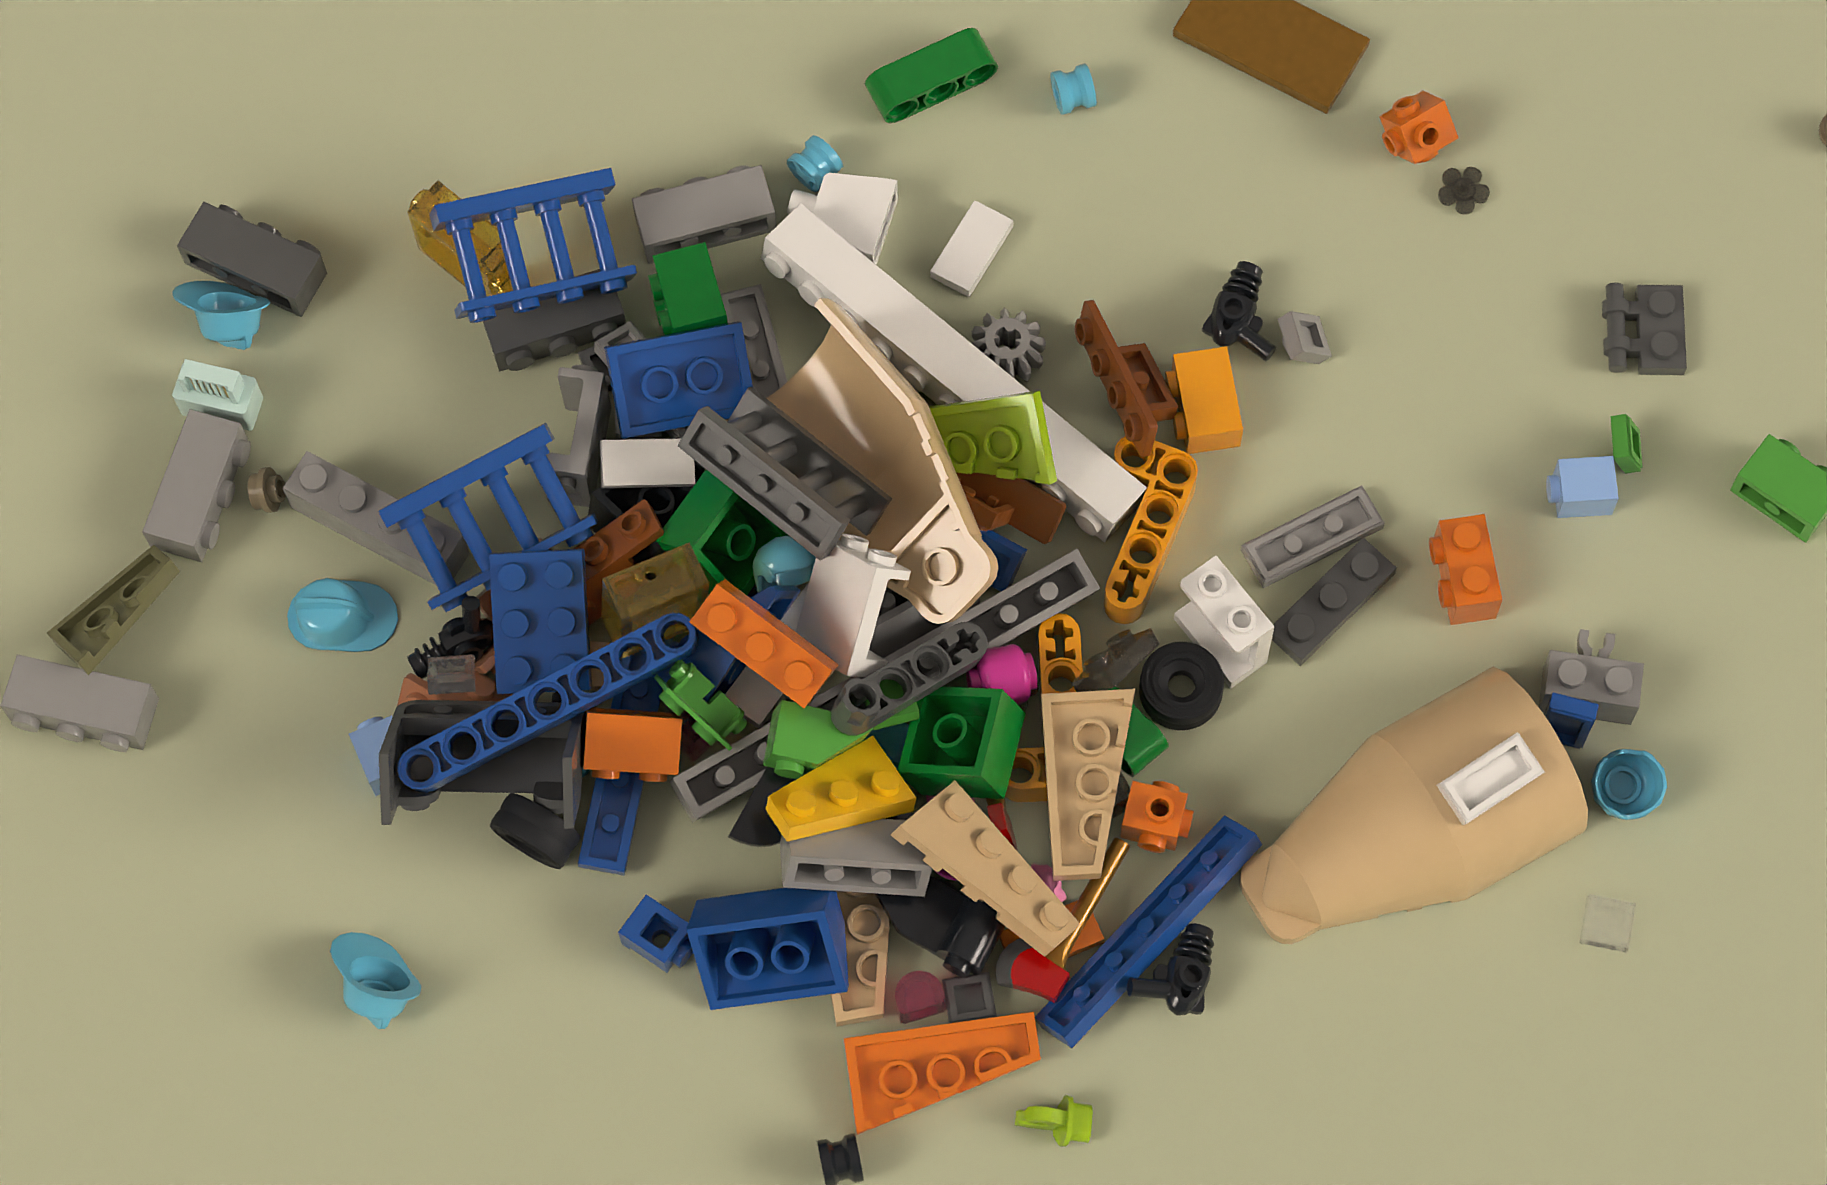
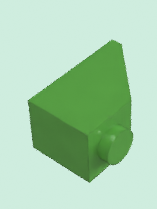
(804, 739)

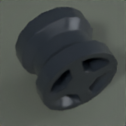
(840, 1160)

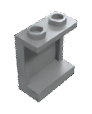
(585, 392)

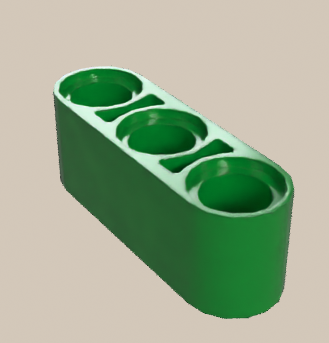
(931, 75)

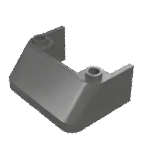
(543, 766)

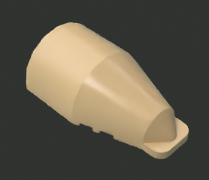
(886, 432)
(1387, 836)

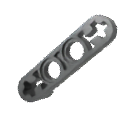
(904, 671)

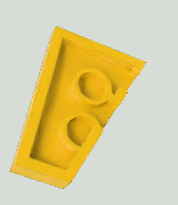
(841, 794)

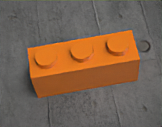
(764, 643)

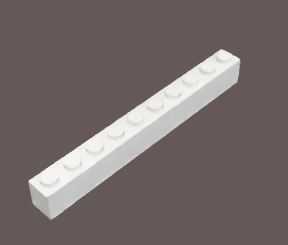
(942, 360)

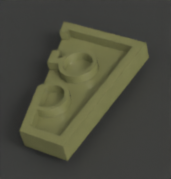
(111, 611)

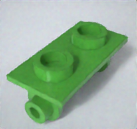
(713, 718)

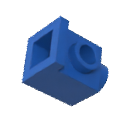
(646, 924)

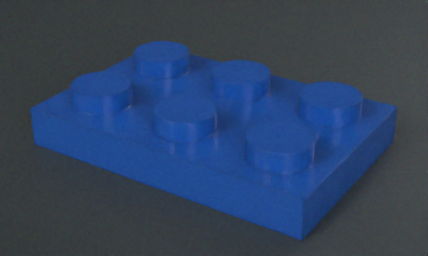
(670, 377)
(538, 615)

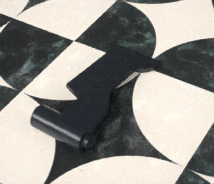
(939, 922)

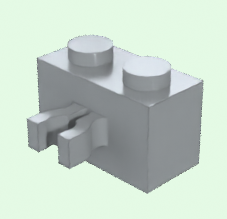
(1595, 679)

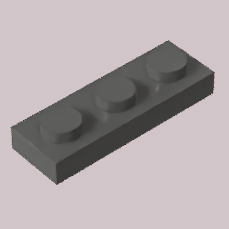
(1332, 601)

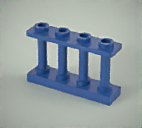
(546, 202)
(450, 493)

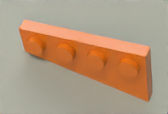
(924, 1065)

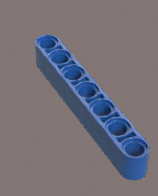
(524, 703)

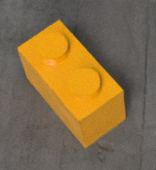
(1205, 400)

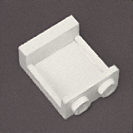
(846, 603)
(1225, 621)

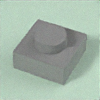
(1304, 337)

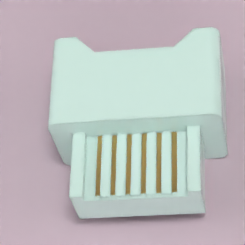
(218, 393)

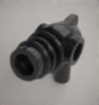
(1235, 310)
(458, 637)
(1184, 977)

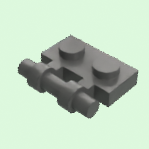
(1659, 326)

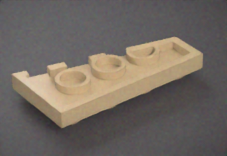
(1083, 766)
(973, 851)
(867, 957)

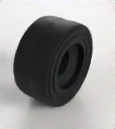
(1186, 660)
(534, 831)

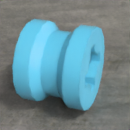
(1073, 89)
(814, 162)

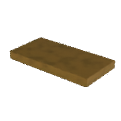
(1277, 45)

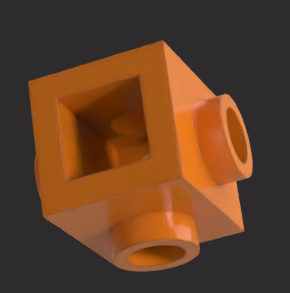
(1418, 127)
(1156, 816)

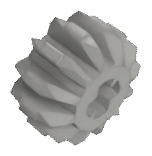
(1011, 333)

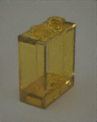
(441, 247)
(634, 601)

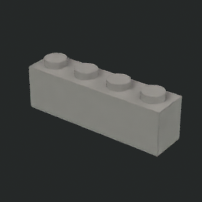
(352, 510)

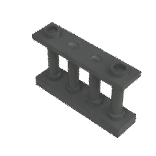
(784, 472)

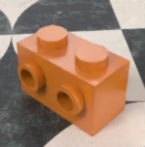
(1466, 569)
(632, 743)

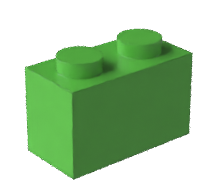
(1784, 487)

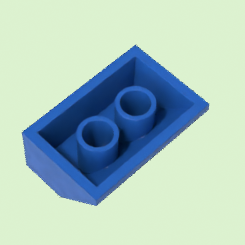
(769, 946)

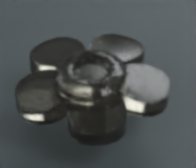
(1463, 189)

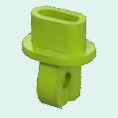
(1068, 1121)

